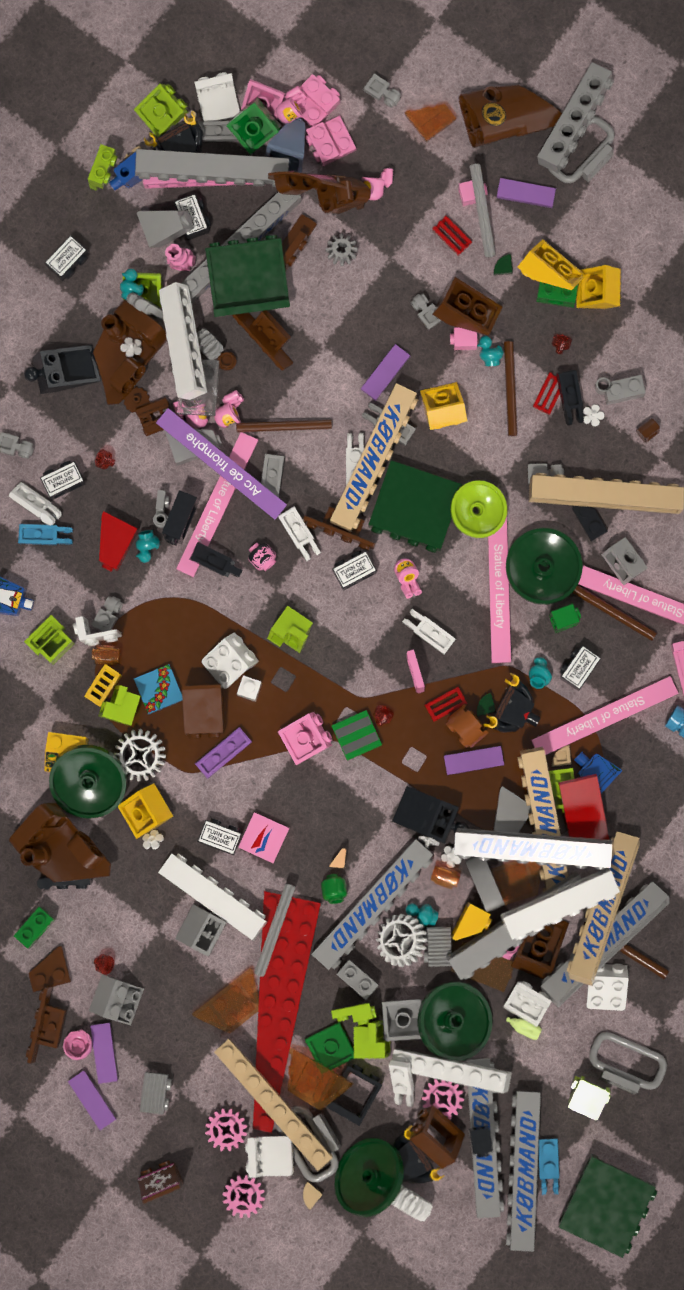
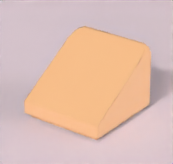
(339, 861)

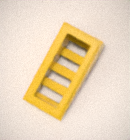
(115, 674)

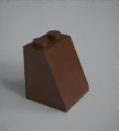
(203, 710)

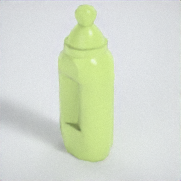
(525, 1028)

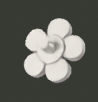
(131, 347)
(592, 415)
(152, 839)
(429, 841)
(450, 858)

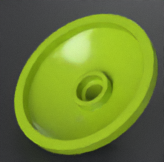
(490, 504)

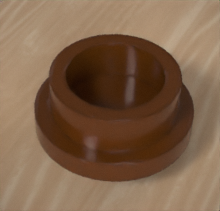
(227, 361)

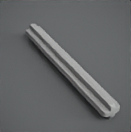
(482, 210)
(274, 930)

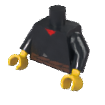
(183, 138)
(514, 708)
(416, 1164)

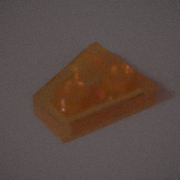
(431, 120)

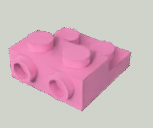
(319, 100)
(329, 141)
(305, 737)

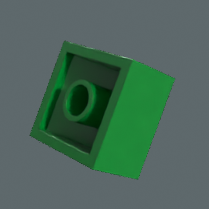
(254, 126)

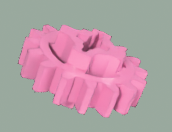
(449, 1092)
(215, 1122)
(236, 1202)

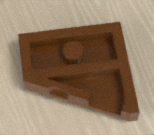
(50, 972)

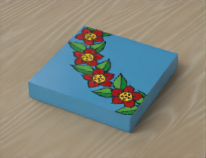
(158, 689)

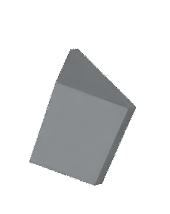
(401, 1019)

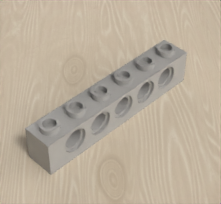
(594, 76)

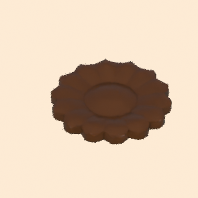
(135, 399)

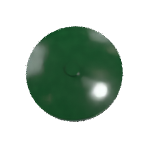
(544, 566)
(87, 781)
(454, 1021)
(369, 1177)

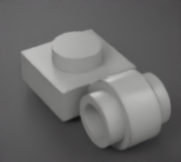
(378, 87)
(420, 302)
(9, 445)
(542, 468)
(162, 502)
(105, 619)

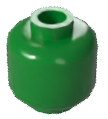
(334, 889)

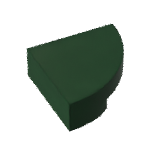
(503, 266)
(485, 705)

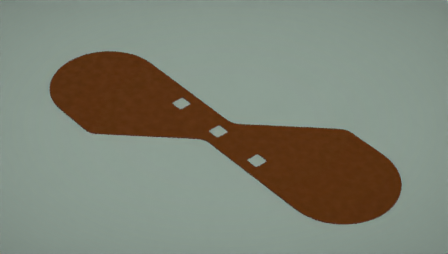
(185, 631)

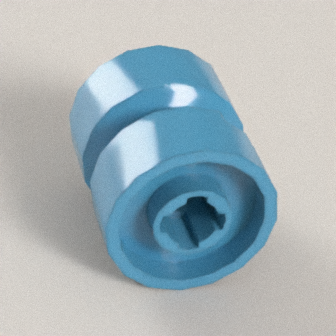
(676, 721)

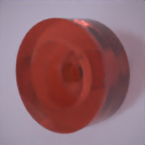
(561, 343)
(104, 459)
(383, 715)
(104, 964)

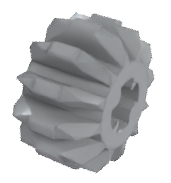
(334, 248)
(209, 344)

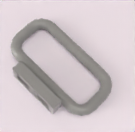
(596, 160)
(620, 1078)
(325, 1135)

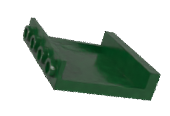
(247, 276)
(414, 506)
(607, 1206)

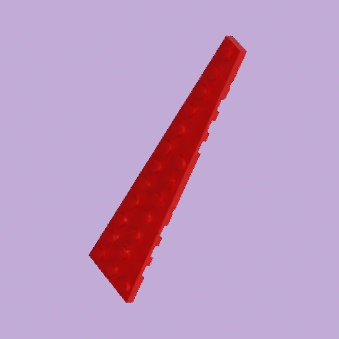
(281, 992)

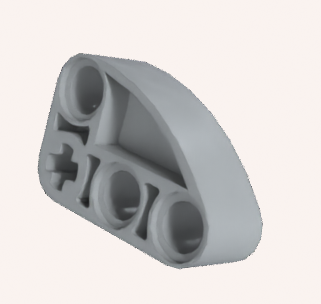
(485, 884)

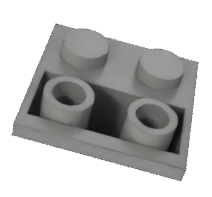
(201, 930)
(116, 1000)

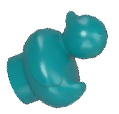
(127, 286)
(489, 355)
(146, 542)
(539, 674)
(425, 914)

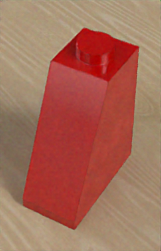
(115, 541)

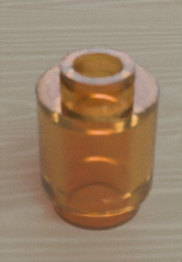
(106, 654)
(445, 877)

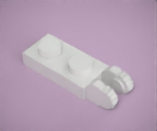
(353, 455)
(35, 503)
(298, 531)
(430, 632)
(402, 1082)

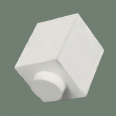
(249, 688)

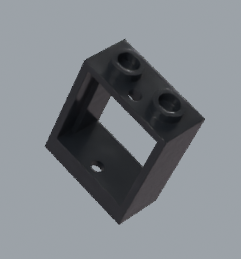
(180, 518)
(372, 1079)

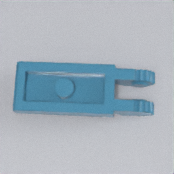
(43, 534)
(548, 1163)

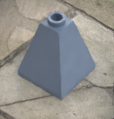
(289, 144)

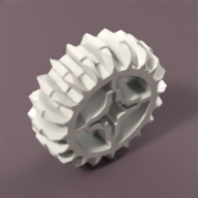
(154, 746)
(395, 926)
(412, 1204)

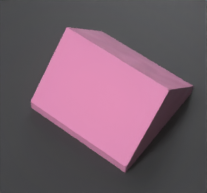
(268, 96)

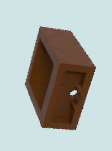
(440, 1154)

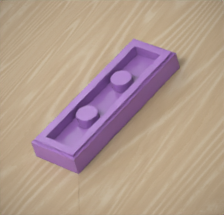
(526, 193)
(385, 372)
(223, 753)
(473, 760)
(104, 1053)
(92, 1100)

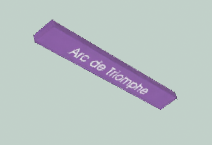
(221, 463)

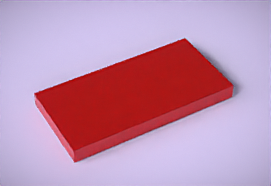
(584, 808)

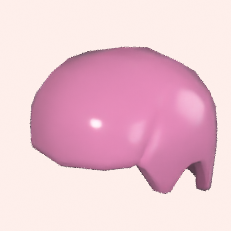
(77, 1045)

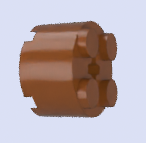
(467, 726)

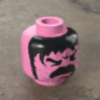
(262, 556)

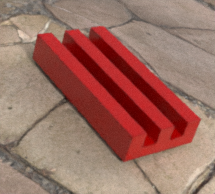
(447, 241)
(542, 408)
(431, 711)

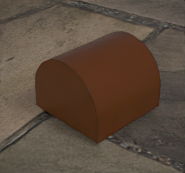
(648, 430)

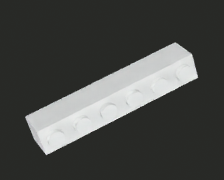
(182, 341)
(211, 896)
(560, 903)
(454, 1071)

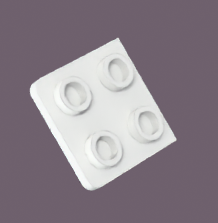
(217, 97)
(82, 628)
(229, 660)
(609, 988)
(527, 1003)
(269, 1156)

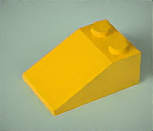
(550, 267)

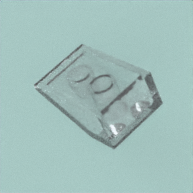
(207, 403)

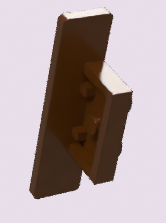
(297, 239)
(267, 335)
(331, 529)
(47, 1027)

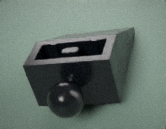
(63, 369)
(426, 814)

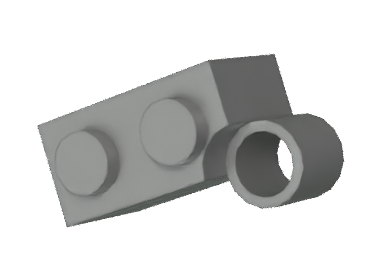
(622, 389)

